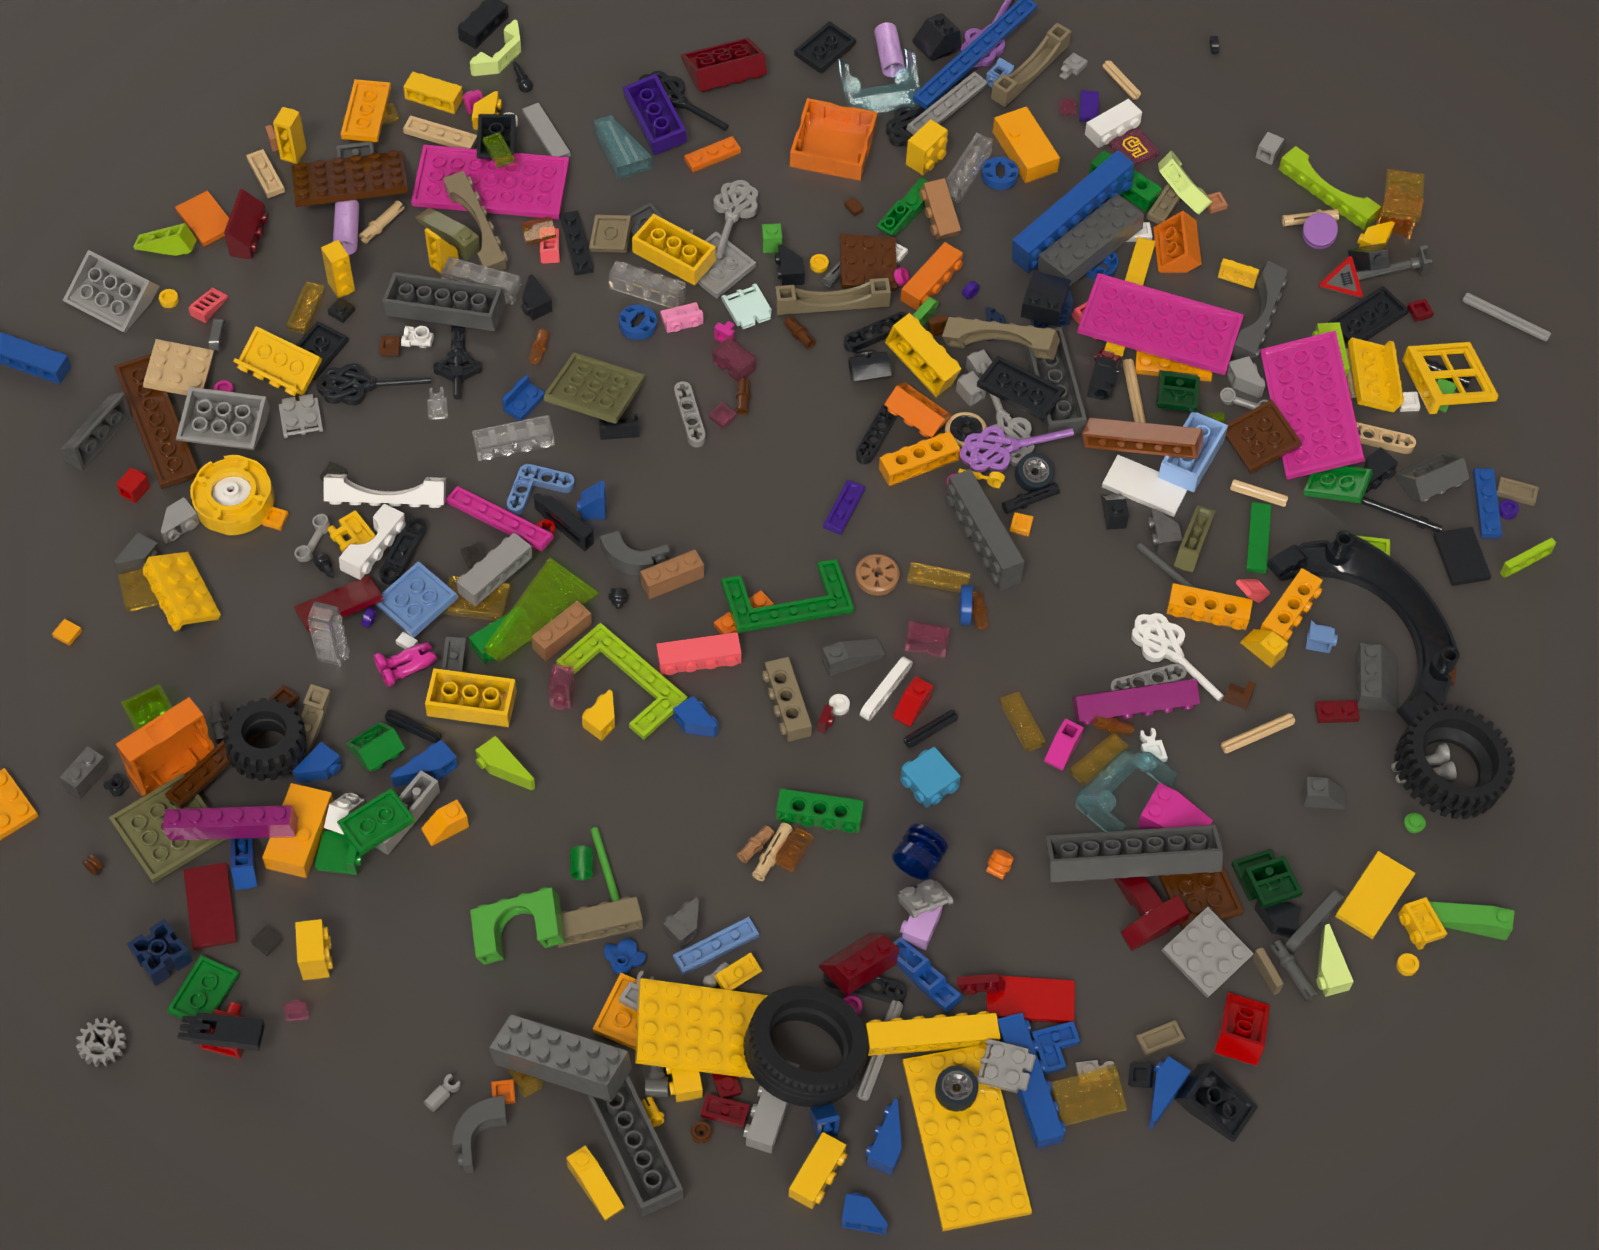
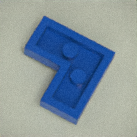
(1050, 1043)

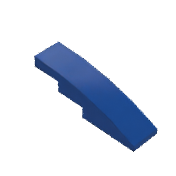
(926, 977)

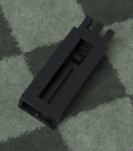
(564, 521)
(229, 1031)

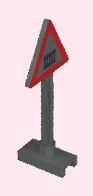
(1346, 279)

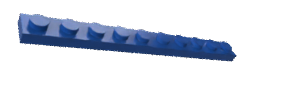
(974, 53)

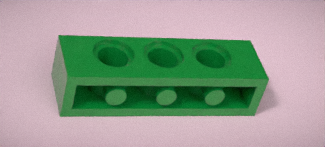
(1143, 191)
(812, 802)

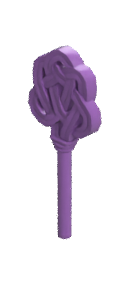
(973, 33)
(994, 445)

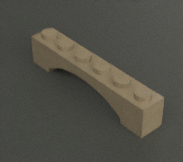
(1011, 85)
(460, 191)
(869, 295)
(964, 331)

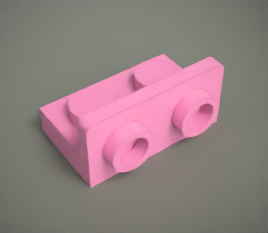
(682, 317)

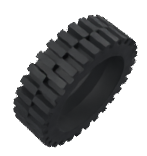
(1476, 739)

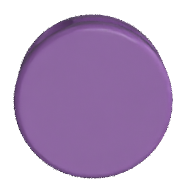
(1320, 230)

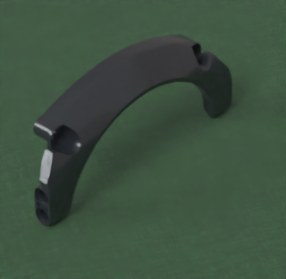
(1383, 576)

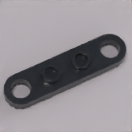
(402, 550)

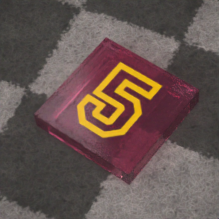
(1135, 147)

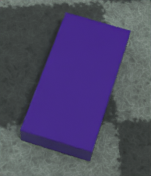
(1088, 105)

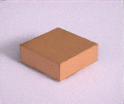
(271, 137)
(1218, 202)

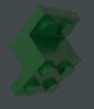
(1177, 391)
(1266, 878)

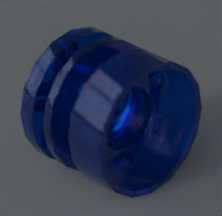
(919, 851)

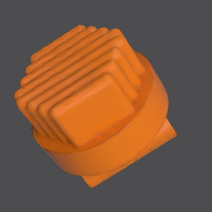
(999, 863)

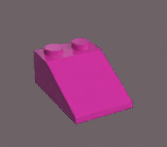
(1170, 810)

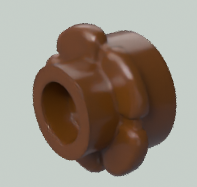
(701, 1126)

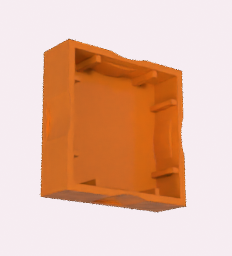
(833, 139)
(165, 747)

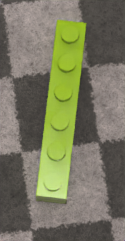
(1357, 210)

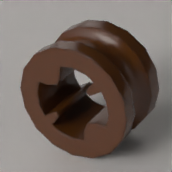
(92, 864)

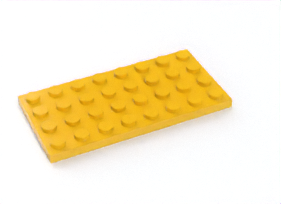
(966, 1151)

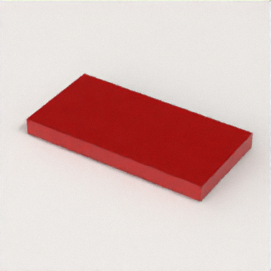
(1035, 998)

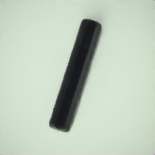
(412, 726)
(930, 728)

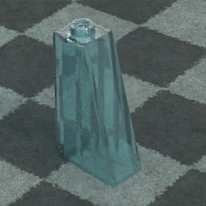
(621, 149)

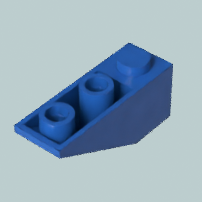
(435, 761)
(887, 1147)

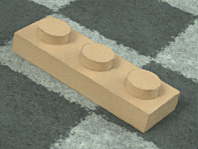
(265, 173)

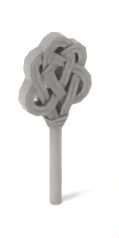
(742, 204)
(1013, 426)

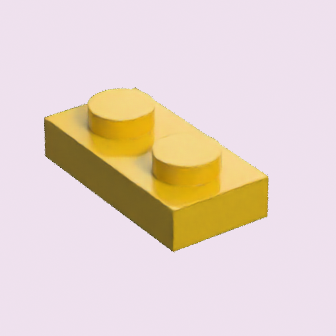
(738, 972)

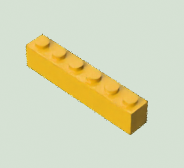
(931, 1033)

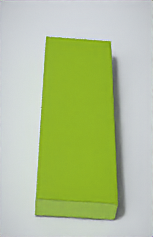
(1528, 557)

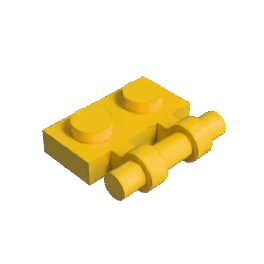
(355, 528)

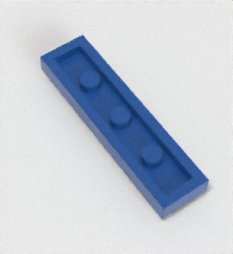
(1487, 503)

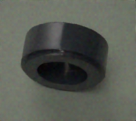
(1214, 44)

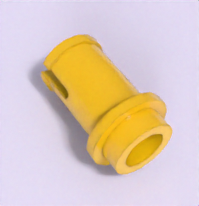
(655, 1116)

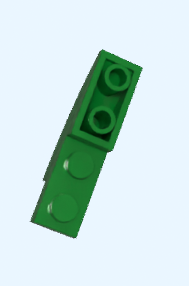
(903, 211)

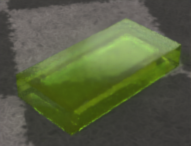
(498, 149)

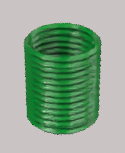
(581, 862)

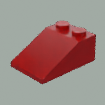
(1242, 1029)

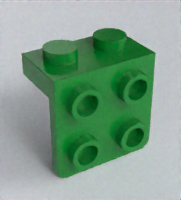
(337, 854)

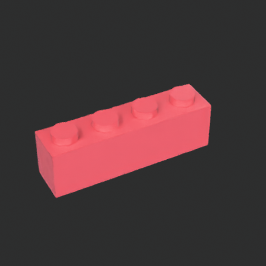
(698, 653)

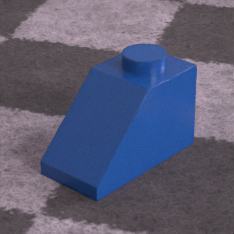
(593, 502)
(318, 765)
(824, 1120)
(862, 1215)

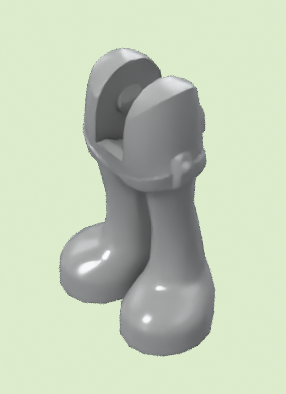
(1440, 757)

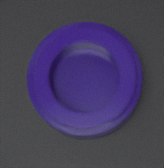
(971, 290)
(1508, 509)
(369, 617)

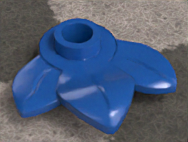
(624, 956)

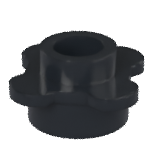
(116, 790)

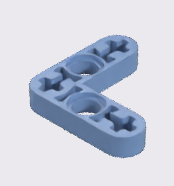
(531, 481)

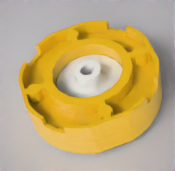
(232, 495)

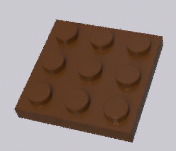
(866, 259)
(1261, 436)
(1203, 891)

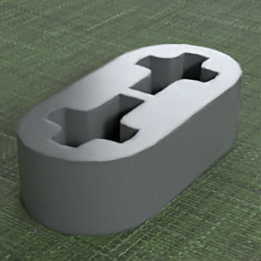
(217, 334)

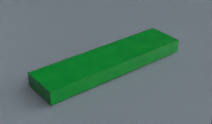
(1258, 538)

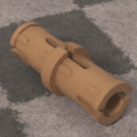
(755, 844)

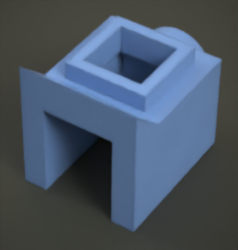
(993, 74)
(1320, 638)

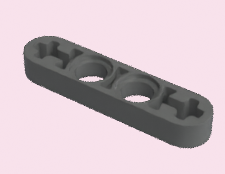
(1314, 921)

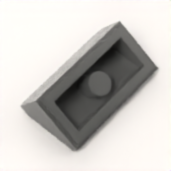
(350, 150)

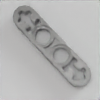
(692, 413)
(1146, 676)

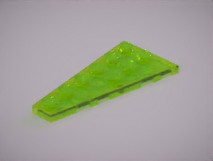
(544, 599)

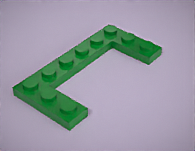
(748, 619)

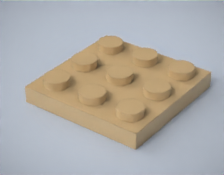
(177, 367)

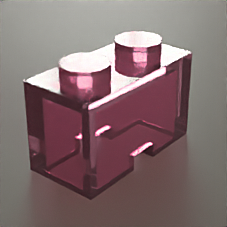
(734, 358)
(927, 638)
(561, 687)

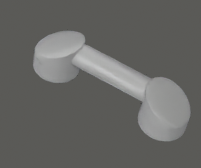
(1229, 397)
(321, 524)

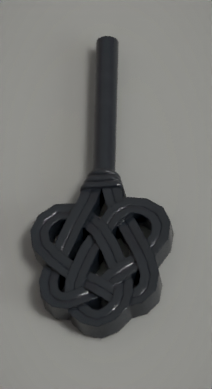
(679, 101)
(903, 116)
(350, 384)

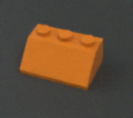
(1177, 244)
(917, 410)

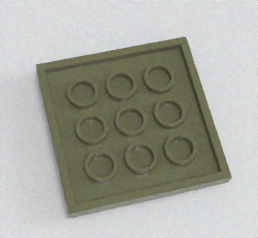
(594, 387)
(142, 832)

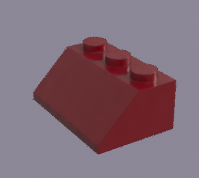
(245, 225)
(861, 962)

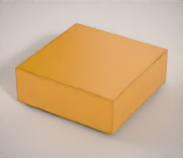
(275, 518)
(1021, 524)
(67, 632)

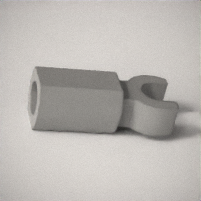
(441, 1093)

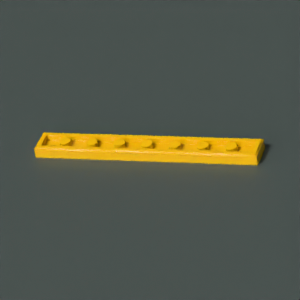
(1136, 274)

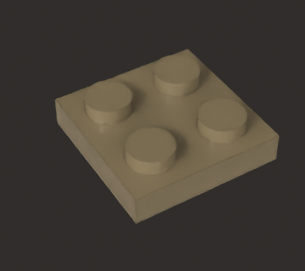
(610, 233)

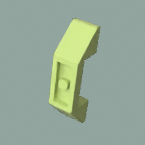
(485, 65)
(1192, 195)

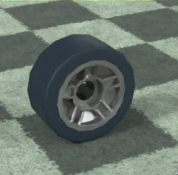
(1029, 463)
(966, 1083)

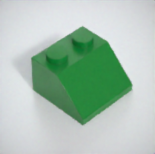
(376, 746)

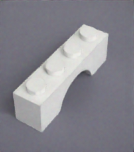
(358, 559)

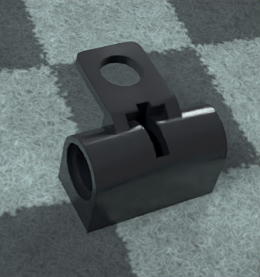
(869, 365)
(1104, 378)

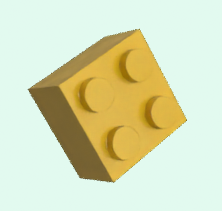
(926, 147)
(313, 949)

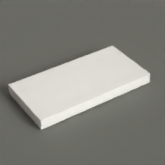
(1143, 486)

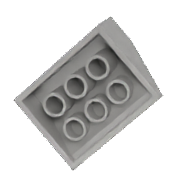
(110, 292)
(223, 418)

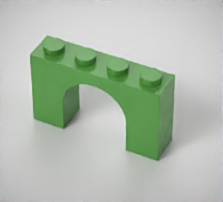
(490, 920)

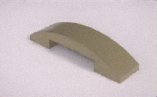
(313, 713)

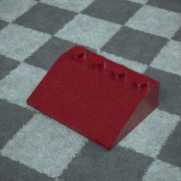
(724, 64)

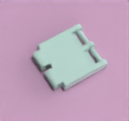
(747, 307)

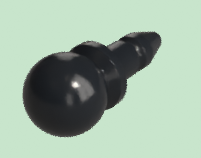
(525, 85)
(324, 564)

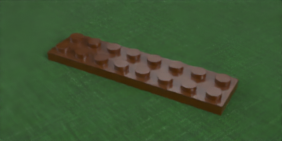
(156, 424)

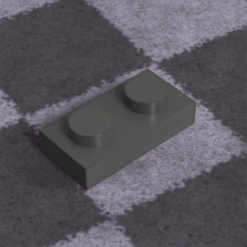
(454, 654)

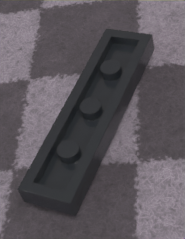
(576, 243)

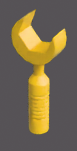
(994, 478)

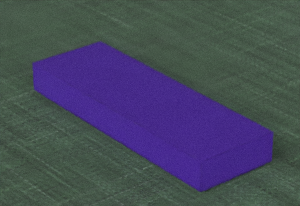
(844, 507)

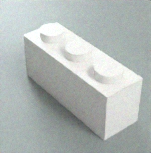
(1113, 123)

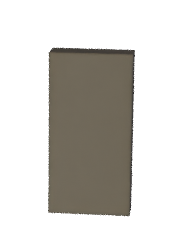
(1517, 491)
(1268, 971)
(1160, 1038)

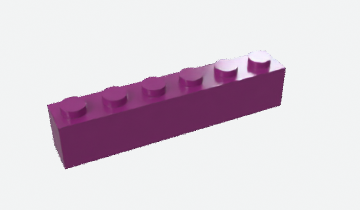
(1136, 700)
(230, 823)

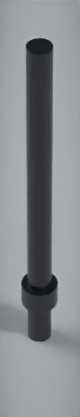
(1421, 522)

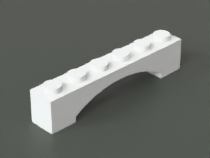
(340, 489)

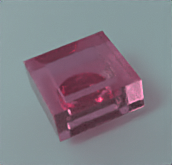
(722, 415)
(295, 1011)

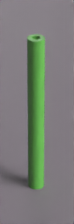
(605, 864)

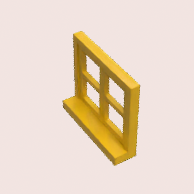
(1425, 379)

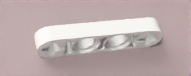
(886, 688)

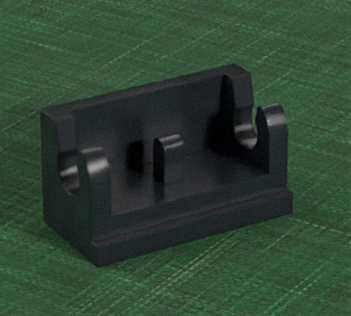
(622, 429)

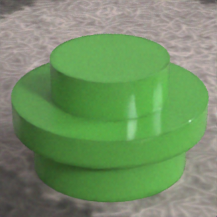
(1414, 823)

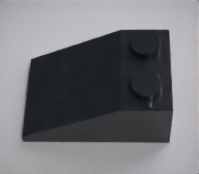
(494, 123)
(1045, 298)
(1216, 1101)

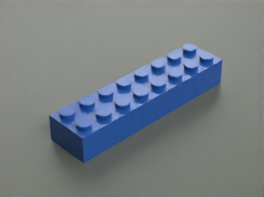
(1106, 181)

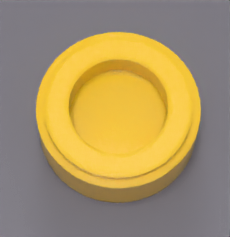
(819, 263)
(168, 298)
(1407, 964)

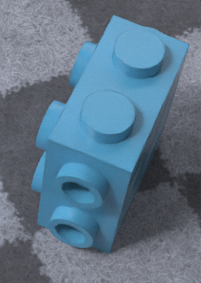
(929, 777)

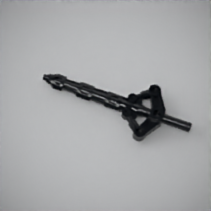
(457, 357)

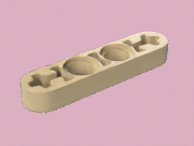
(1377, 441)

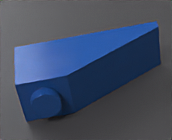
(243, 863)
(1166, 1085)

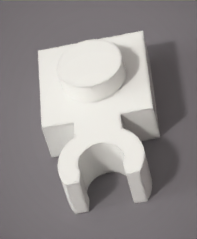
(1153, 746)

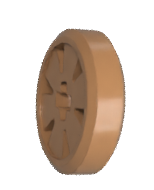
(879, 585)

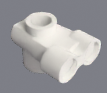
(417, 337)

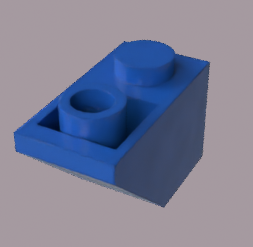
(694, 719)

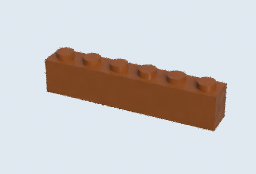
(1143, 438)

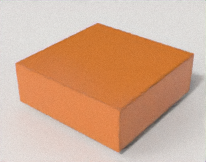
(504, 1088)

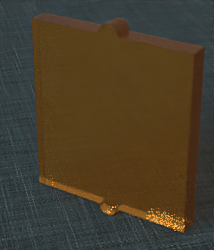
(538, 230)

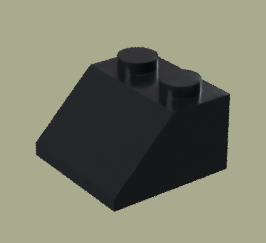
(937, 36)

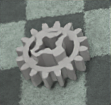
(96, 1052)

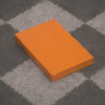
(204, 218)

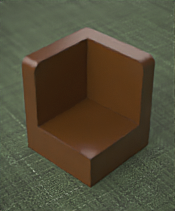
(1238, 695)

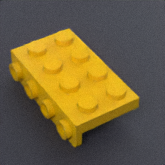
(278, 362)
(1376, 374)
(180, 589)

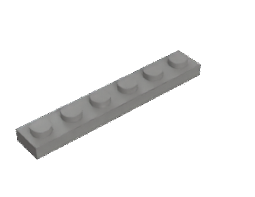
(949, 102)

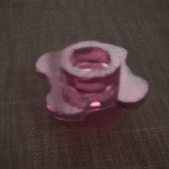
(1067, 107)

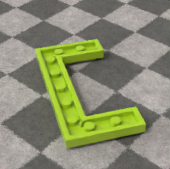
(604, 641)

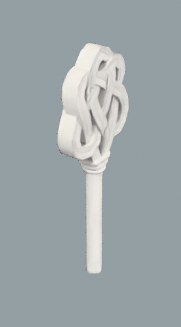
(1166, 645)

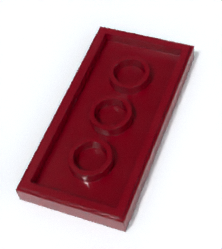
(347, 598)
(210, 906)

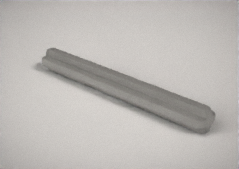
(1506, 317)
(876, 1061)

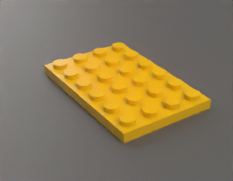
(693, 1027)

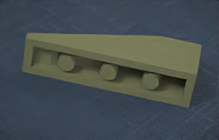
(451, 231)
(1194, 538)

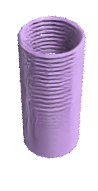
(889, 48)
(346, 224)

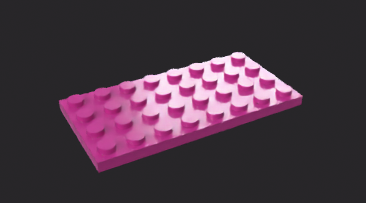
(523, 188)
(1160, 324)
(1314, 397)

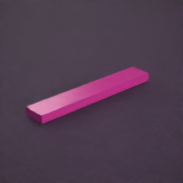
(499, 518)

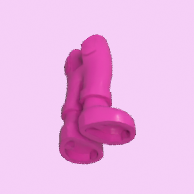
(417, 656)

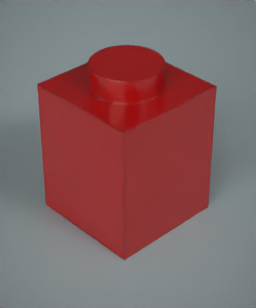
(133, 485)

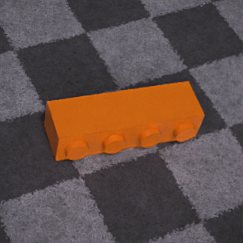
(932, 276)

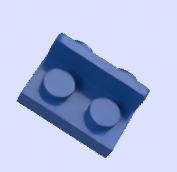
(522, 399)

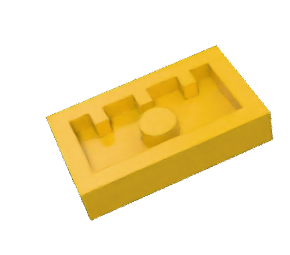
(1238, 273)
(1421, 922)

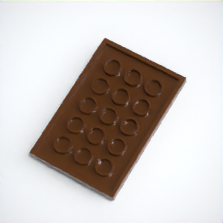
(349, 178)

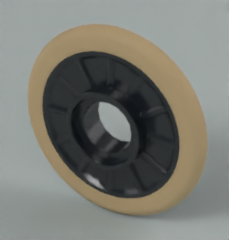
(961, 420)

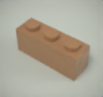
(940, 209)
(672, 574)
(561, 631)

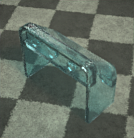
(884, 97)
(1096, 797)

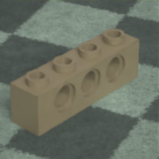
(792, 728)

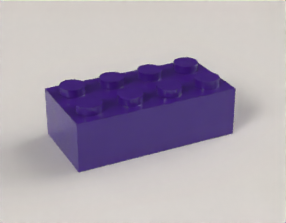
(655, 114)

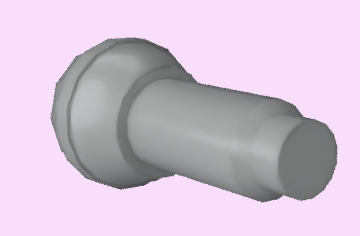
(709, 980)

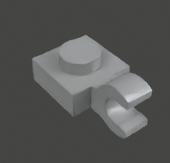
(1073, 64)

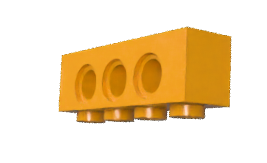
(912, 466)
(1303, 583)
(1218, 602)

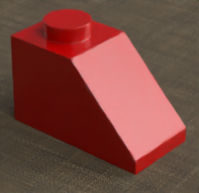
(913, 701)

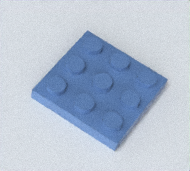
(416, 599)

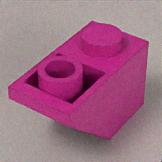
(1064, 744)

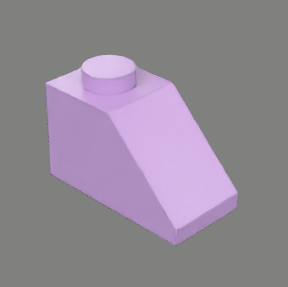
(920, 929)

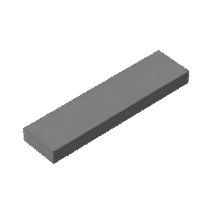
(545, 131)

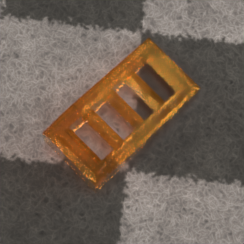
(788, 860)

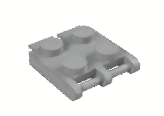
(300, 415)
(923, 898)
(1006, 1066)

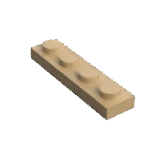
(439, 133)

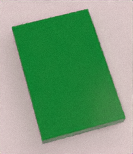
(1339, 484)
(376, 821)
(203, 989)

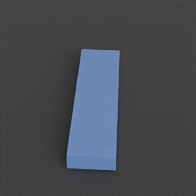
(715, 946)

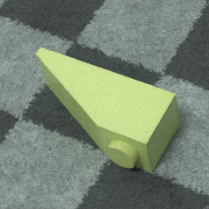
(1333, 972)

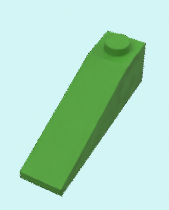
(1476, 919)

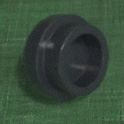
(618, 597)

